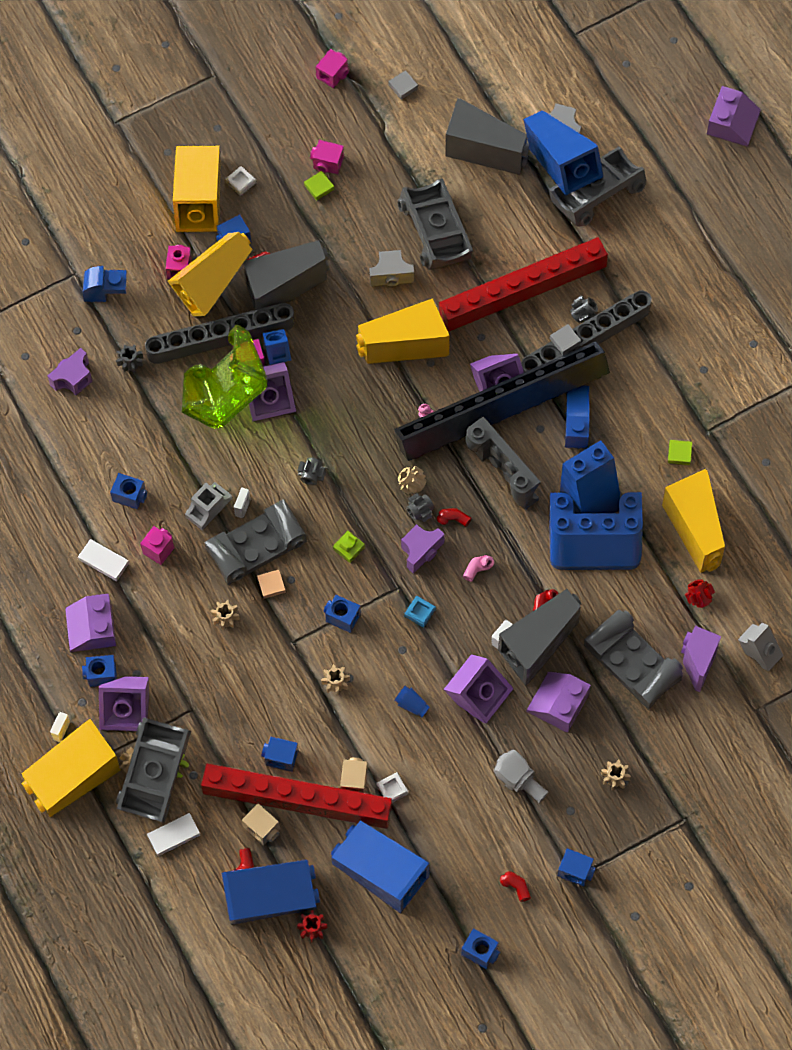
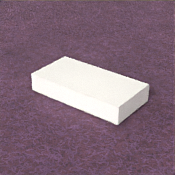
(103, 560)
(173, 834)

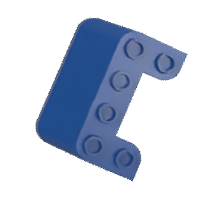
(595, 539)

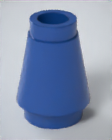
(411, 701)

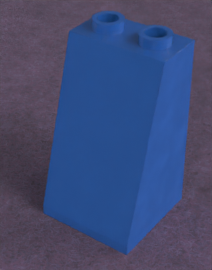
(563, 152)
(592, 481)
(381, 865)
(270, 891)

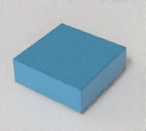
(420, 611)

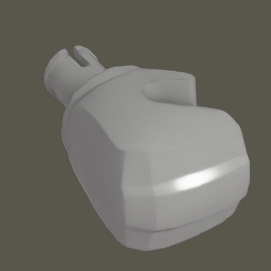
(517, 775)

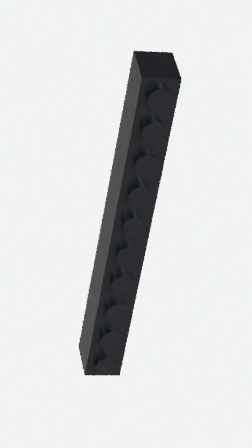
(502, 400)

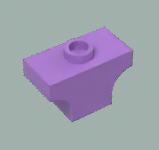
(71, 373)
(421, 546)

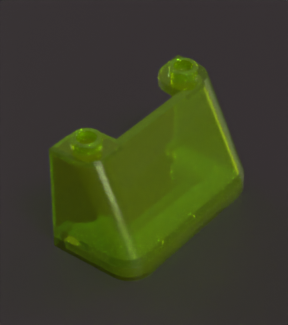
(226, 389)

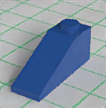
(577, 418)

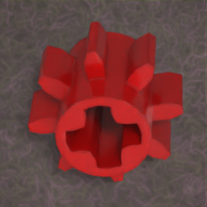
(700, 593)
(312, 919)

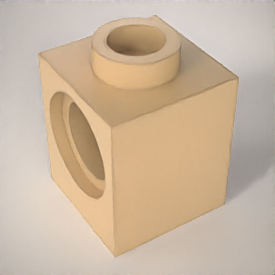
(354, 775)
(261, 825)

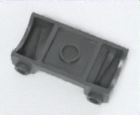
(617, 173)
(436, 224)
(486, 443)
(256, 542)
(633, 659)
(153, 769)

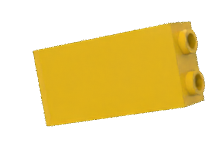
(197, 188)
(210, 273)
(404, 335)
(696, 520)
(70, 769)

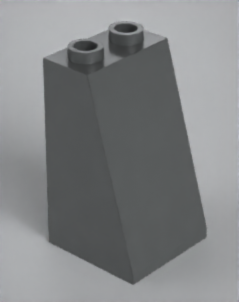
(485, 140)
(285, 274)
(539, 634)

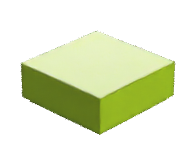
(319, 185)
(679, 452)

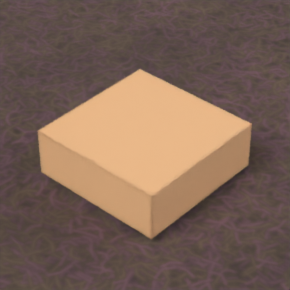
(271, 584)

